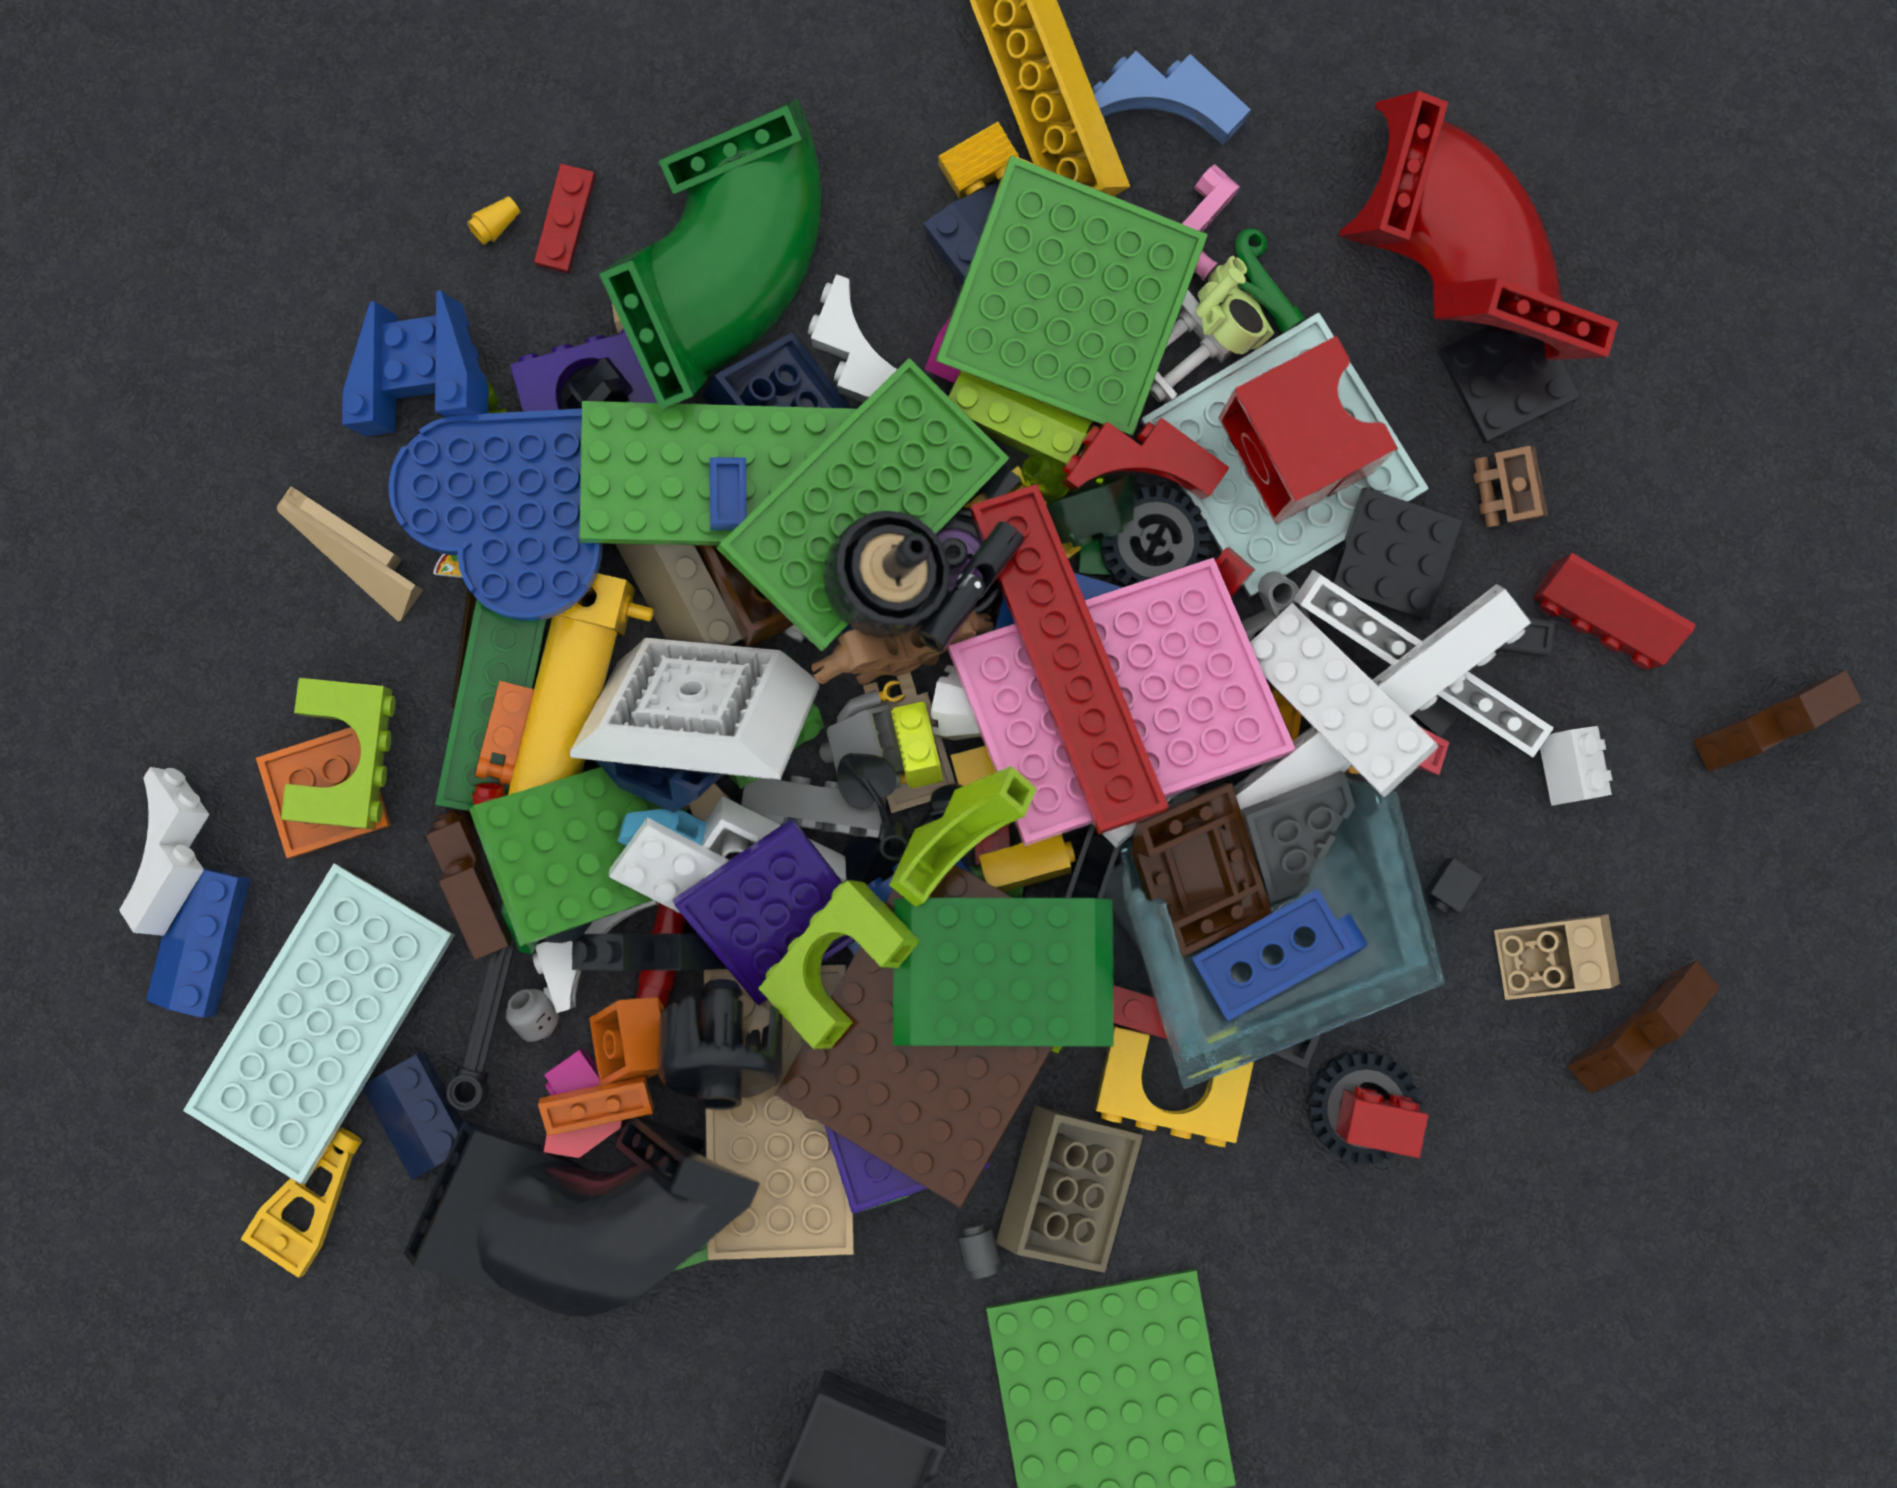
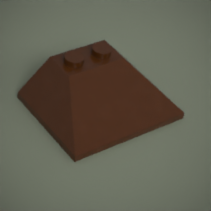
(1201, 868)

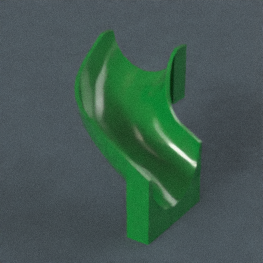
(729, 258)

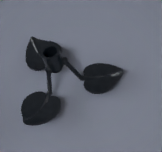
(862, 782)

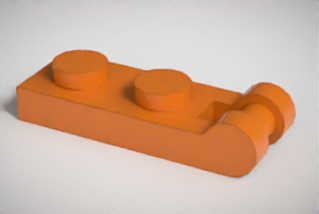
(504, 731)

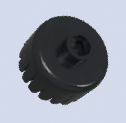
(714, 1061)

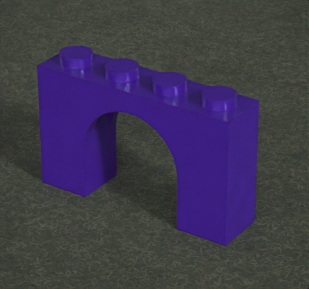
(543, 377)

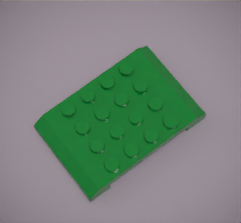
(1006, 973)

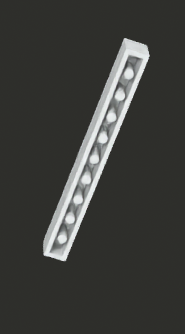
(1410, 682)

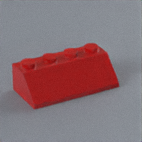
(1612, 612)

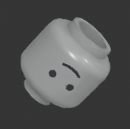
(532, 1015)

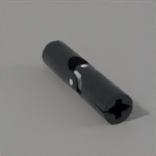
(959, 603)

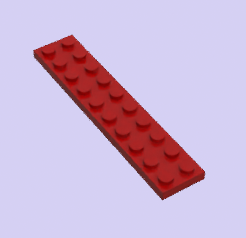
(1072, 665)

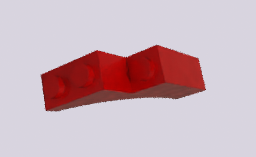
(1161, 452)

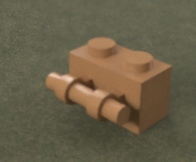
(1519, 484)

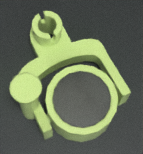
(1239, 319)

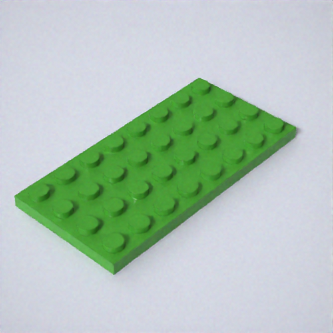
(895, 453)
(651, 465)

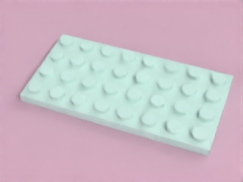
(319, 1023)

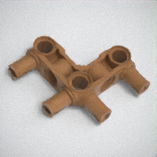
(887, 655)

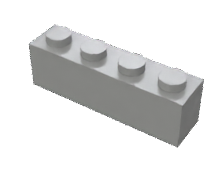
(811, 806)

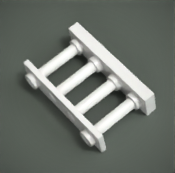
(1210, 347)

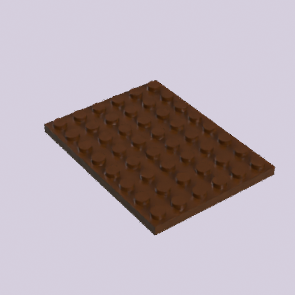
(912, 1106)

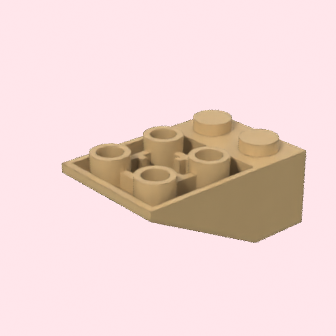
(1557, 957)

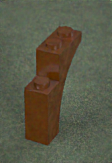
(1779, 721)
(467, 884)
(1654, 1024)

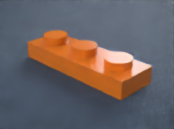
(596, 1105)

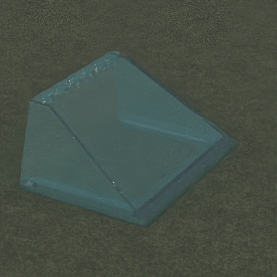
(1362, 875)

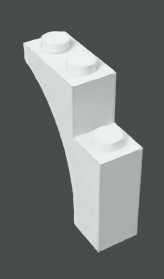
(840, 335)
(168, 863)
(556, 961)

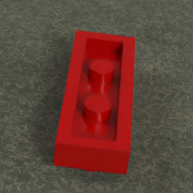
(565, 218)

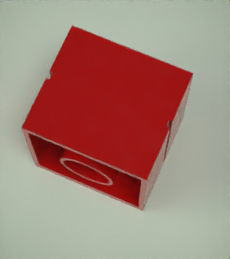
(1299, 435)

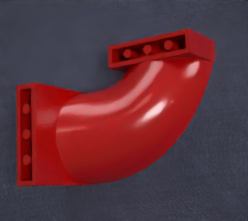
(1473, 230)

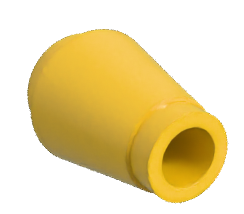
(493, 220)

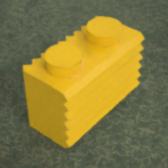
(977, 160)

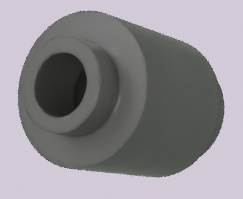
(979, 1251)

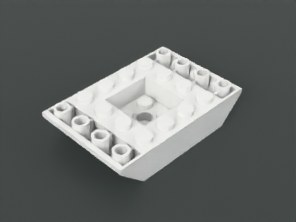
(700, 709)

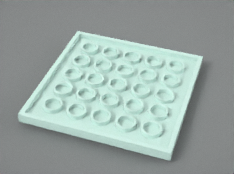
(1235, 508)

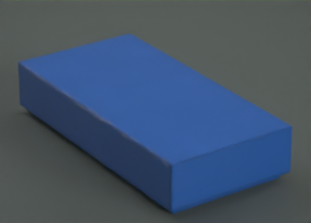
(727, 492)

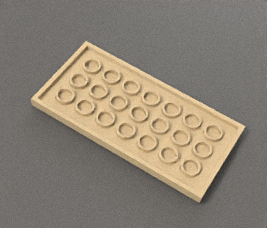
(800, 1192)

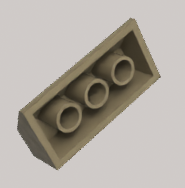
(680, 593)

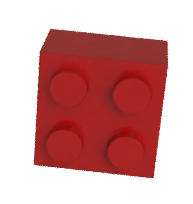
(1382, 1123)

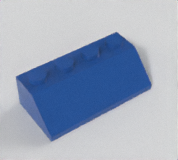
(199, 946)

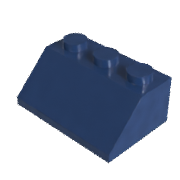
(415, 1113)

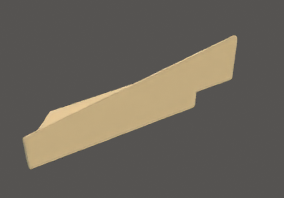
(353, 552)

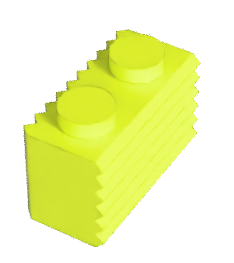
(916, 745)

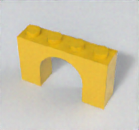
(1017, 864)
(1122, 1095)

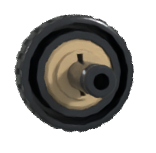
(886, 574)

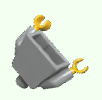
(866, 728)

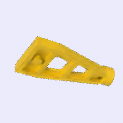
(283, 1241)

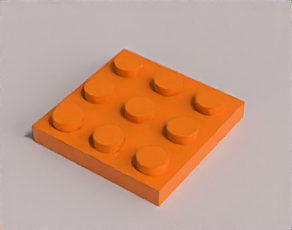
(313, 763)

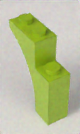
(968, 819)

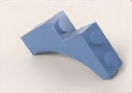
(1184, 91)

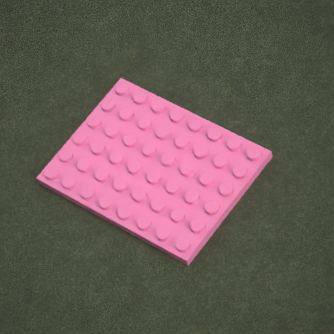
(1182, 676)

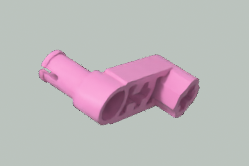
(1218, 191)

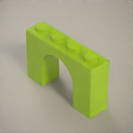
(356, 800)
(796, 982)

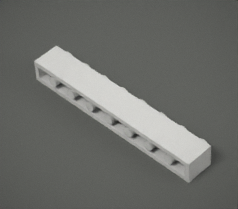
(1393, 642)

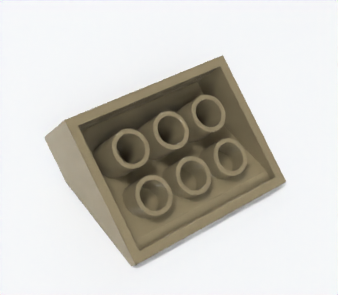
(1068, 1190)

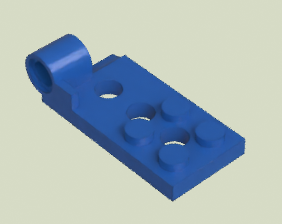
(1333, 943)

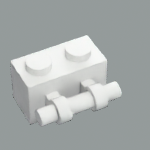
(1575, 765)

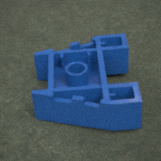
(410, 361)

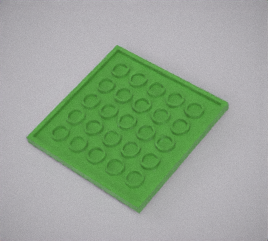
(1071, 296)
(1112, 1387)

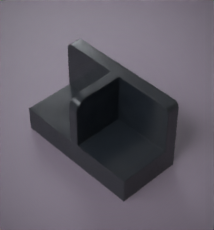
(602, 384)

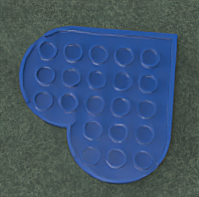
(505, 503)

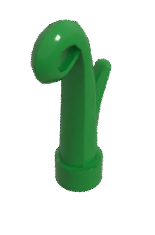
(1262, 285)

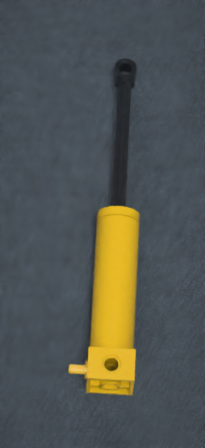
(562, 700)

